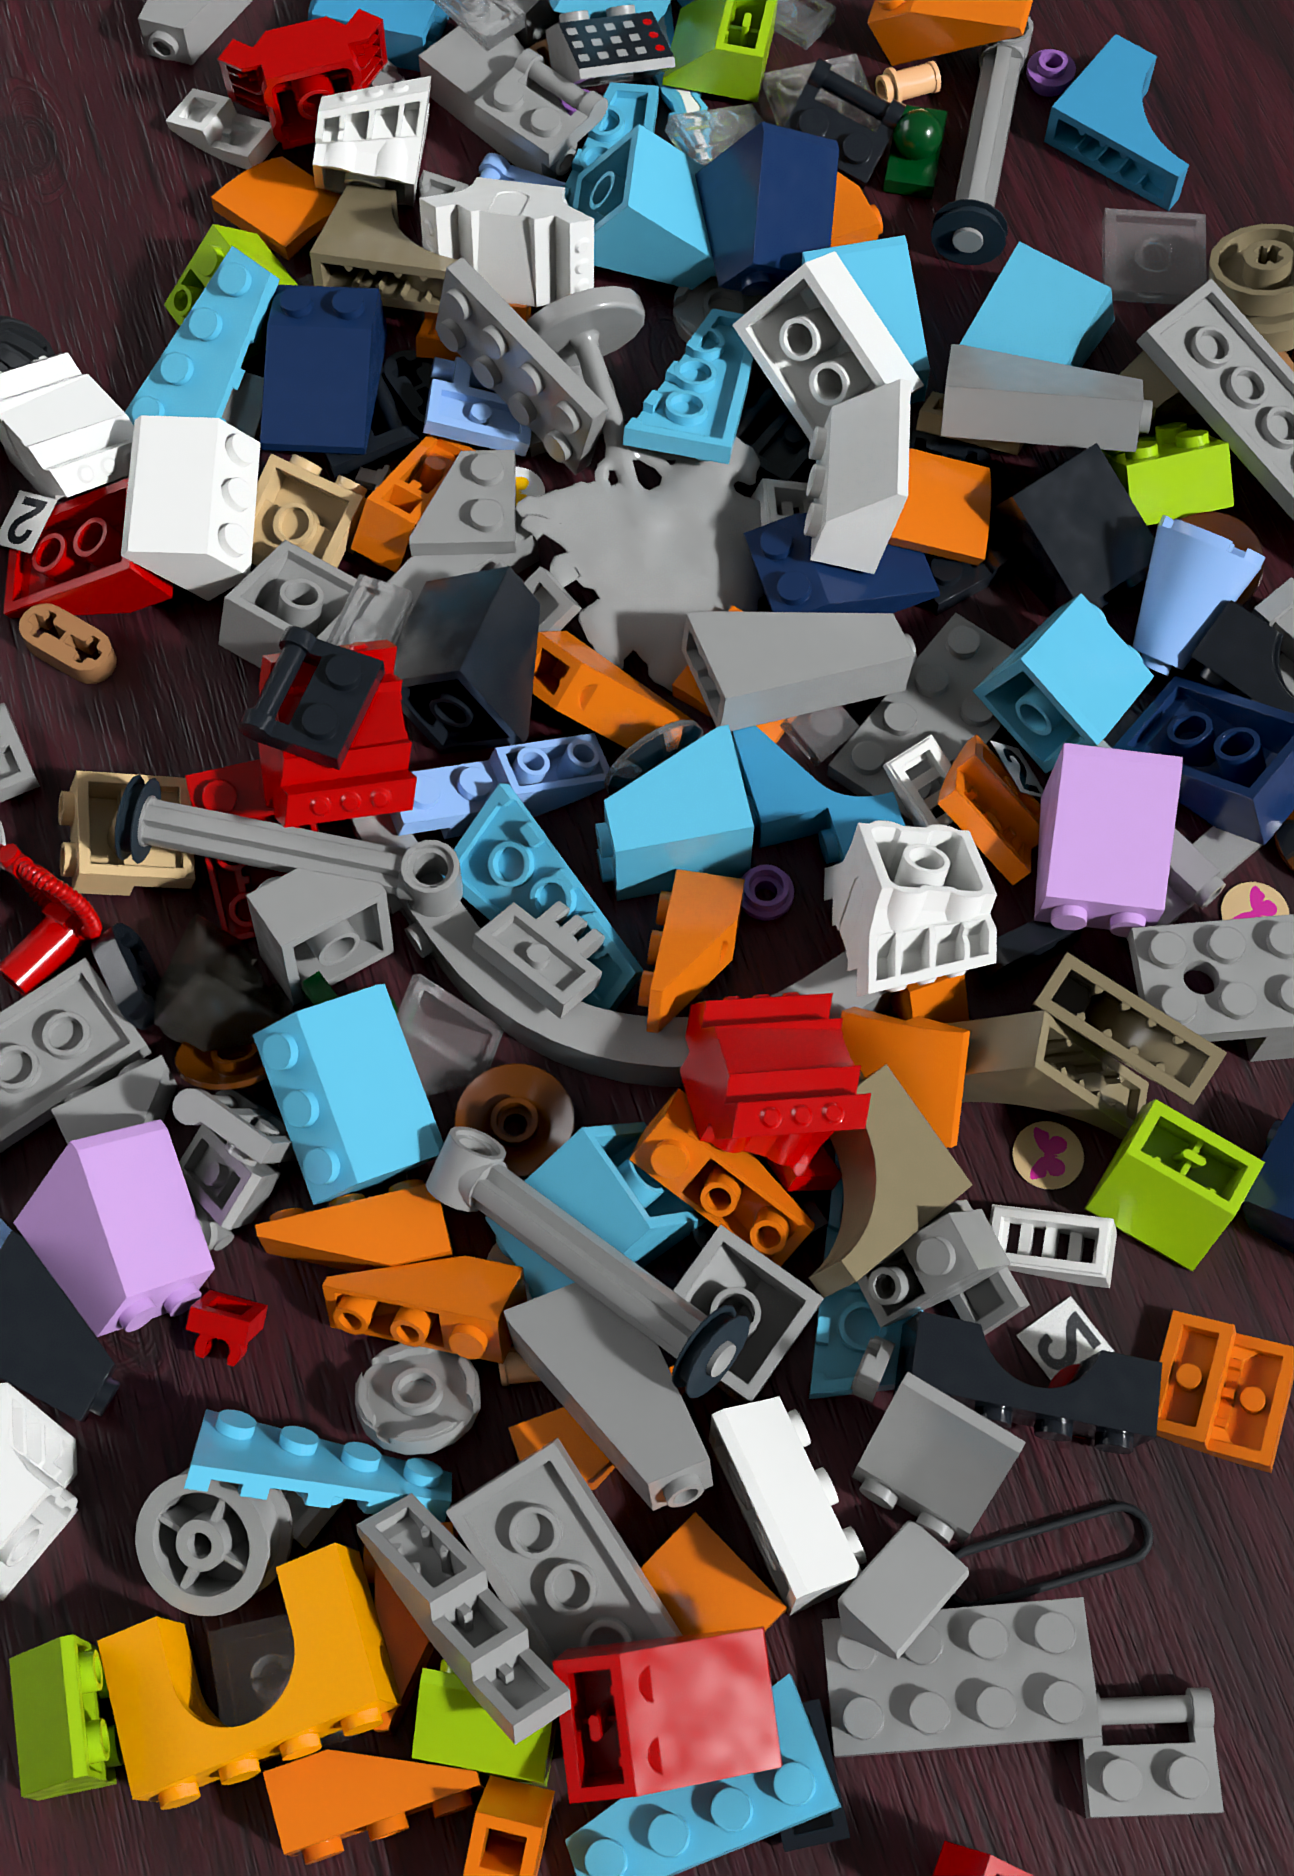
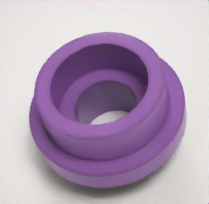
(1050, 72)
(768, 878)

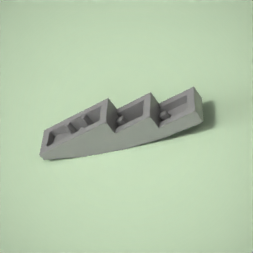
(463, 1618)

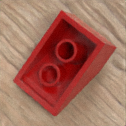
(81, 562)

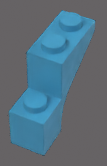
(793, 805)

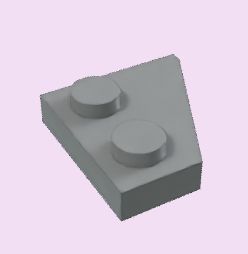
(471, 508)

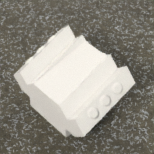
(373, 138)
(515, 237)
(63, 428)
(912, 905)
(35, 1469)

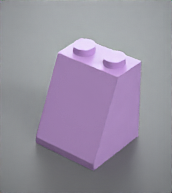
(1106, 838)
(119, 1229)

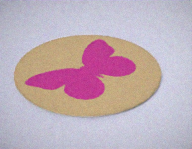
(1252, 901)
(1048, 1155)

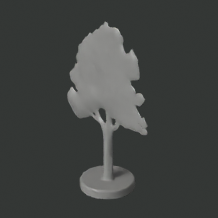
(639, 547)

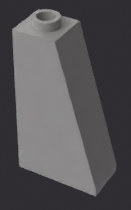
(185, 27)
(464, 72)
(1041, 402)
(793, 663)
(615, 1390)

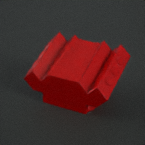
(301, 64)
(374, 772)
(771, 1075)

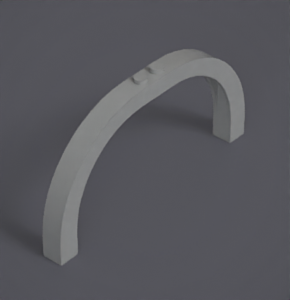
(587, 1036)

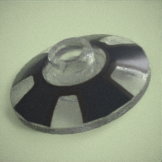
(651, 752)

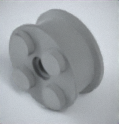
(211, 1546)

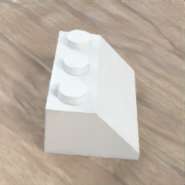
(821, 342)
(859, 477)
(191, 502)
(786, 1502)

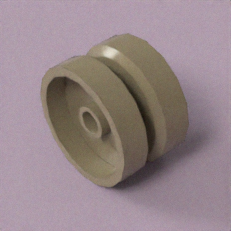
(1258, 276)

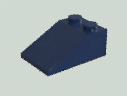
(322, 368)
(804, 585)
(1232, 754)

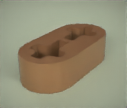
(62, 652)

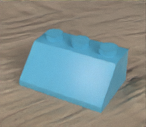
(349, 1094)

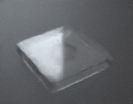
(1153, 255)

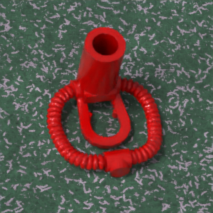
(66, 927)

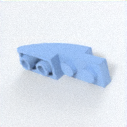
(540, 773)

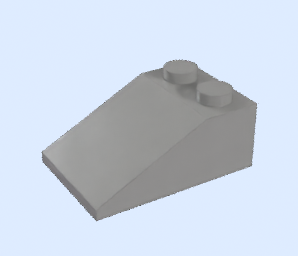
(936, 1460)

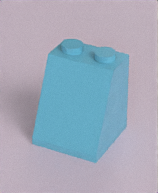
(647, 211)
(887, 281)
(1042, 311)
(1065, 683)
(678, 816)
(609, 1196)

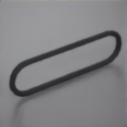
(1065, 1579)

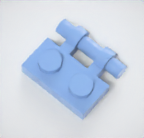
(470, 413)

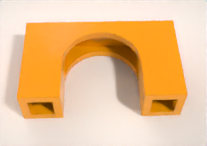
(335, 1684)

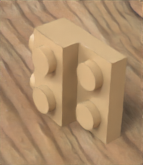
(305, 510)
(91, 855)

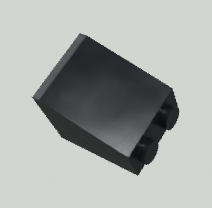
(1074, 532)
(470, 660)
(45, 1339)

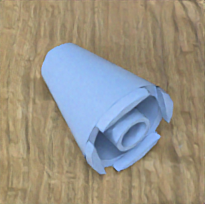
(1186, 591)

